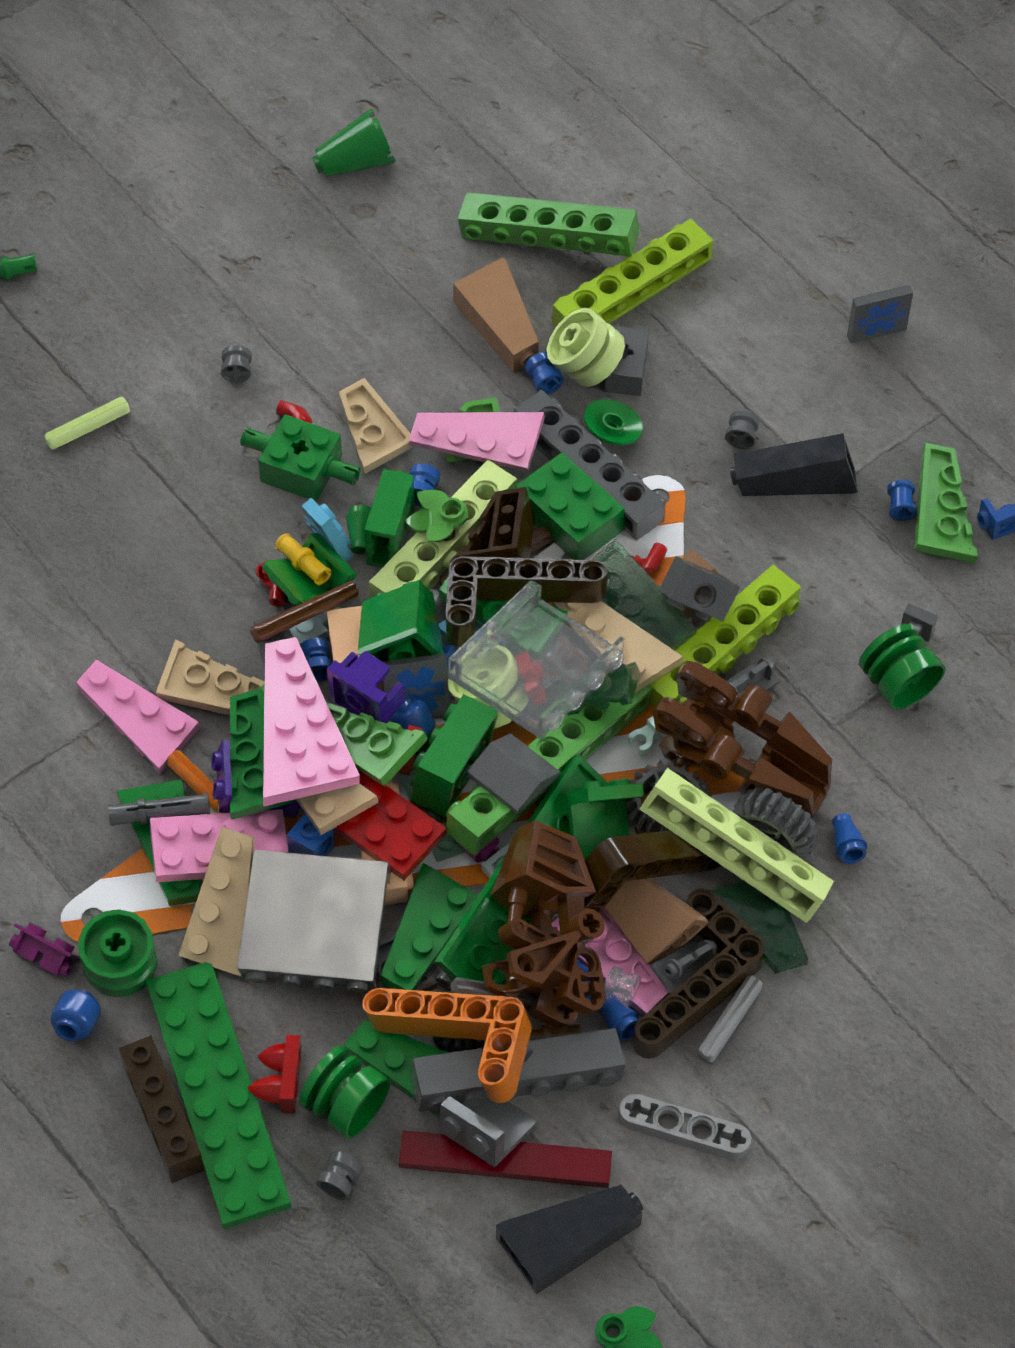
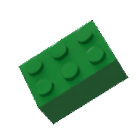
(573, 507)
(453, 750)

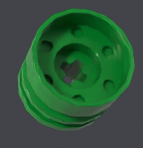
(902, 666)
(344, 1092)

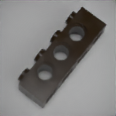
(161, 1109)

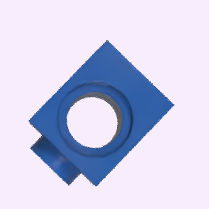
(307, 840)

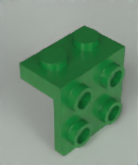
(300, 586)
(600, 811)

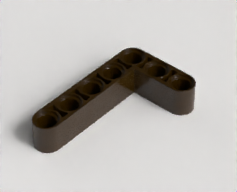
(503, 578)
(639, 858)
(705, 979)

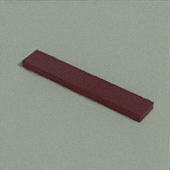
(524, 1162)

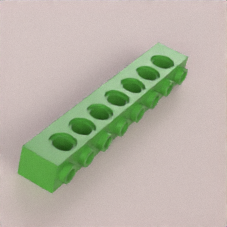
(587, 734)

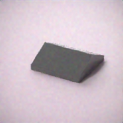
(512, 772)

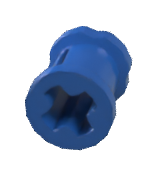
(901, 500)

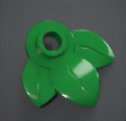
(632, 1326)

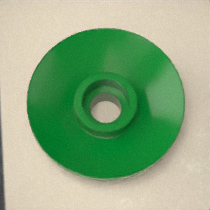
(613, 422)

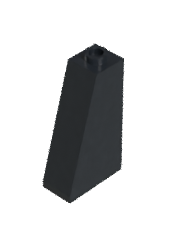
(797, 469)
(568, 1234)

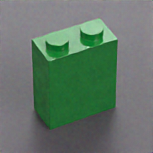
(386, 522)

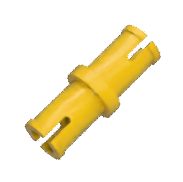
(303, 559)

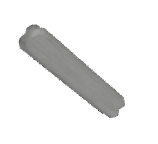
(730, 1018)

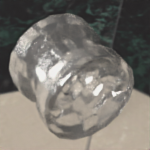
(622, 986)

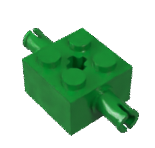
(300, 457)

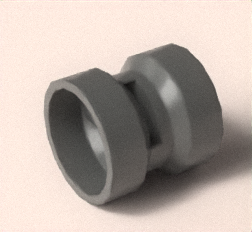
(340, 1173)

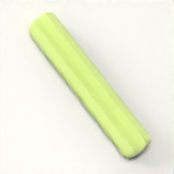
(87, 423)

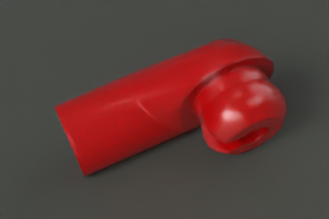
(293, 410)
(277, 596)

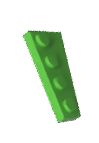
(941, 508)
(376, 746)

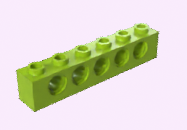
(640, 275)
(770, 588)

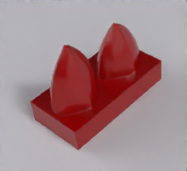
(280, 1088)

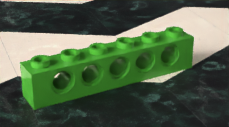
(549, 224)

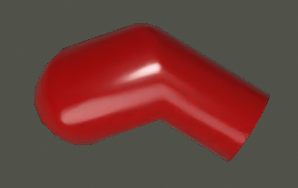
(654, 559)

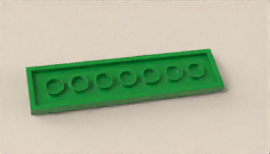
(476, 937)
(216, 1095)

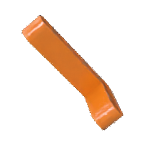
(460, 1023)

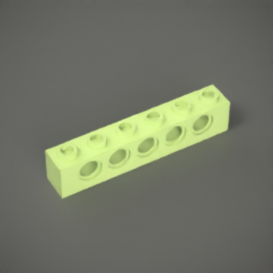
(408, 562)
(737, 845)

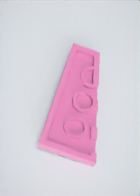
(139, 715)

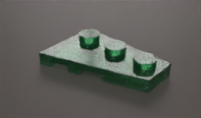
(769, 922)

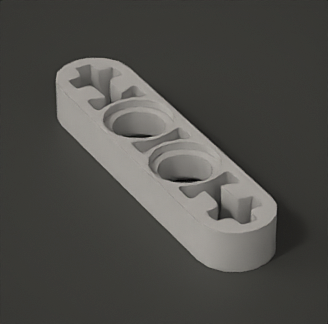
(682, 1132)

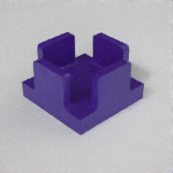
(355, 687)

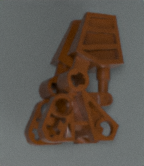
(706, 738)
(536, 881)

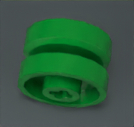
(117, 953)

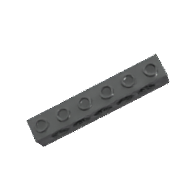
(566, 435)

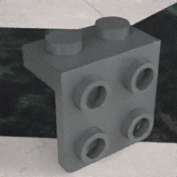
(486, 1129)

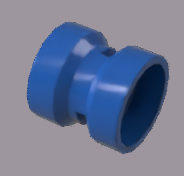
(544, 373)
(425, 478)
(317, 653)

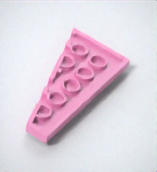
(300, 735)

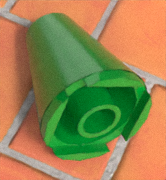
(354, 148)

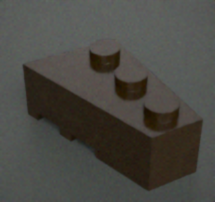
(504, 527)

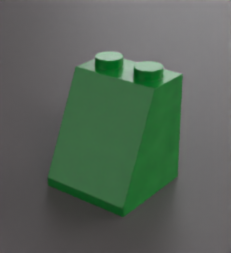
(400, 624)

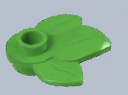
(434, 514)

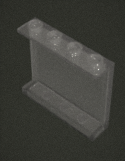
(534, 662)

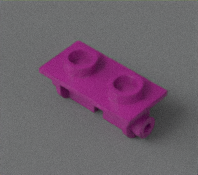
(32, 942)

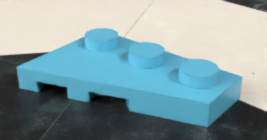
(322, 521)

